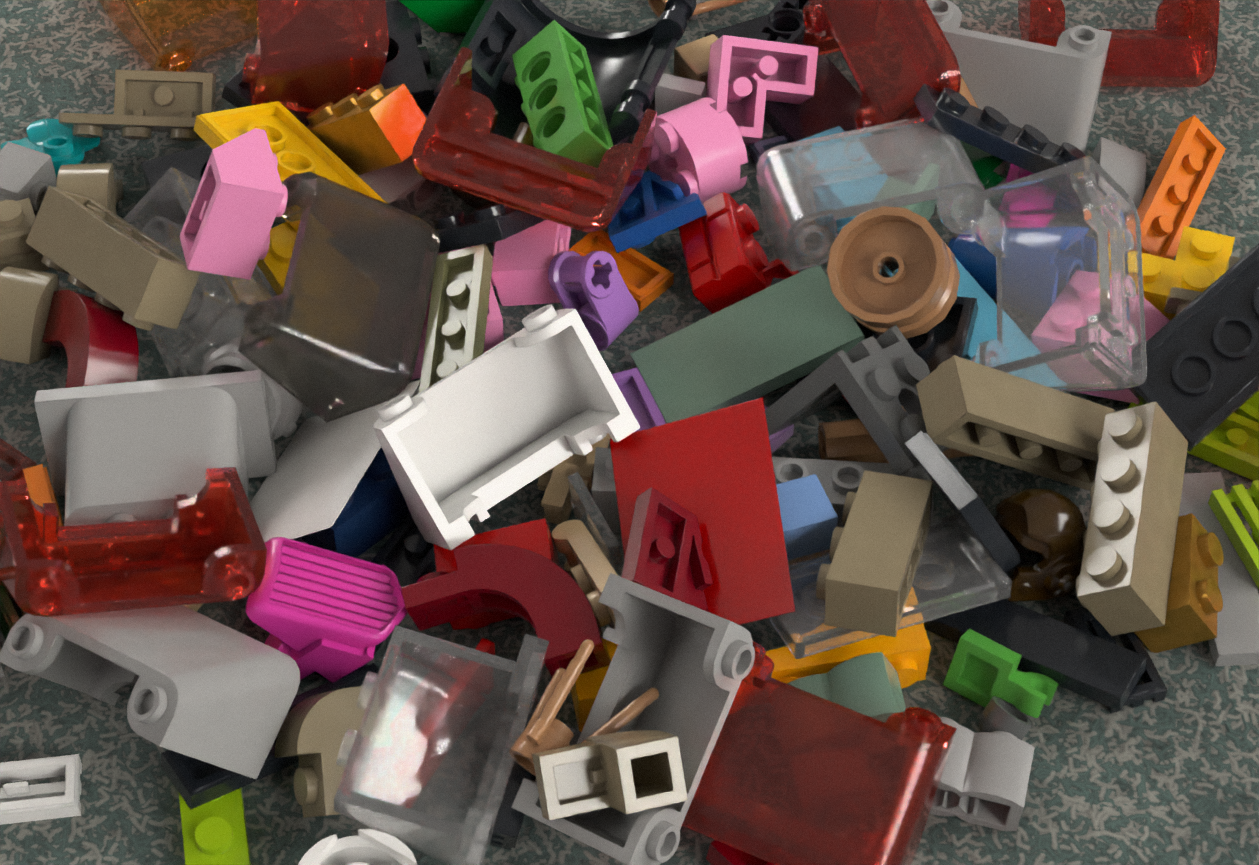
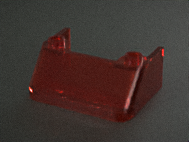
(888, 49)
(1172, 55)

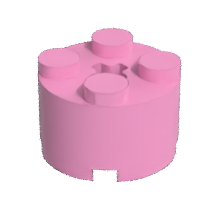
(699, 150)

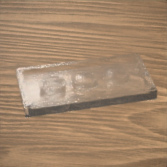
(949, 579)

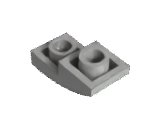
(1124, 166)

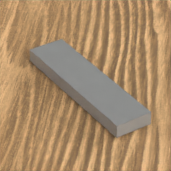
(1239, 620)

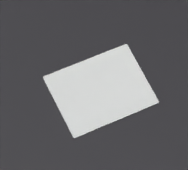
(318, 473)

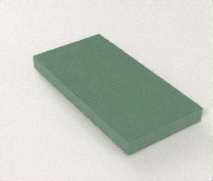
(748, 347)

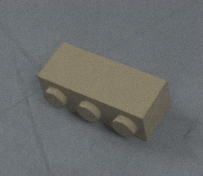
(876, 553)

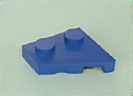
(651, 211)

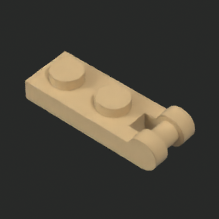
(585, 565)

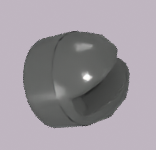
(1005, 717)

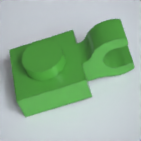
(990, 669)

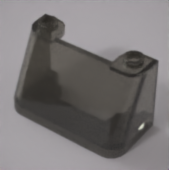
(349, 303)

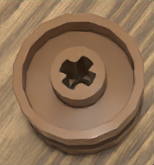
(872, 250)

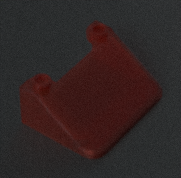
(464, 155)

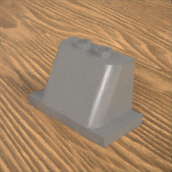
(139, 443)

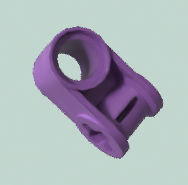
(594, 292)

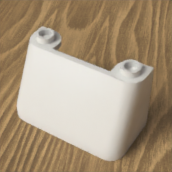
(500, 423)

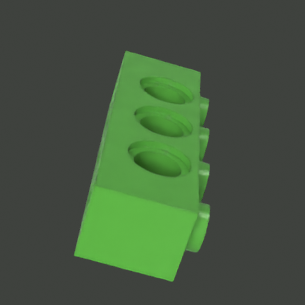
(561, 97)

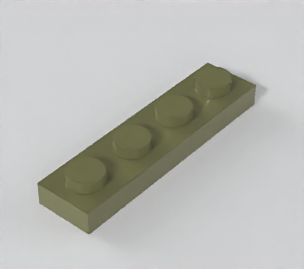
(456, 312)

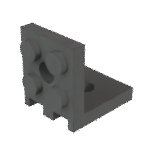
(875, 381)

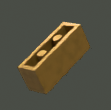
(371, 128)

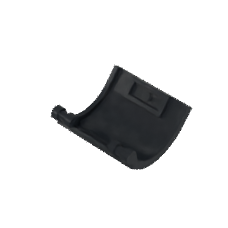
(623, 64)

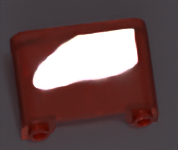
(316, 51)
(198, 557)
(818, 779)

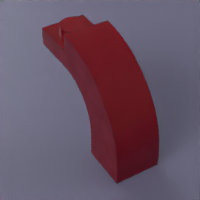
(96, 340)
(513, 583)

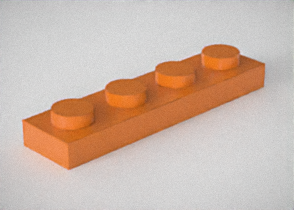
(1178, 187)

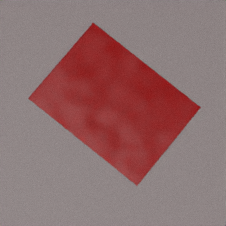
(726, 477)

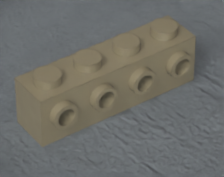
(112, 259)
(1012, 421)
(1133, 520)

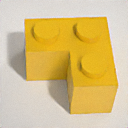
(1197, 265)

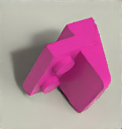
(324, 607)

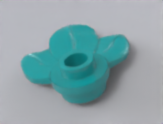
(56, 140)

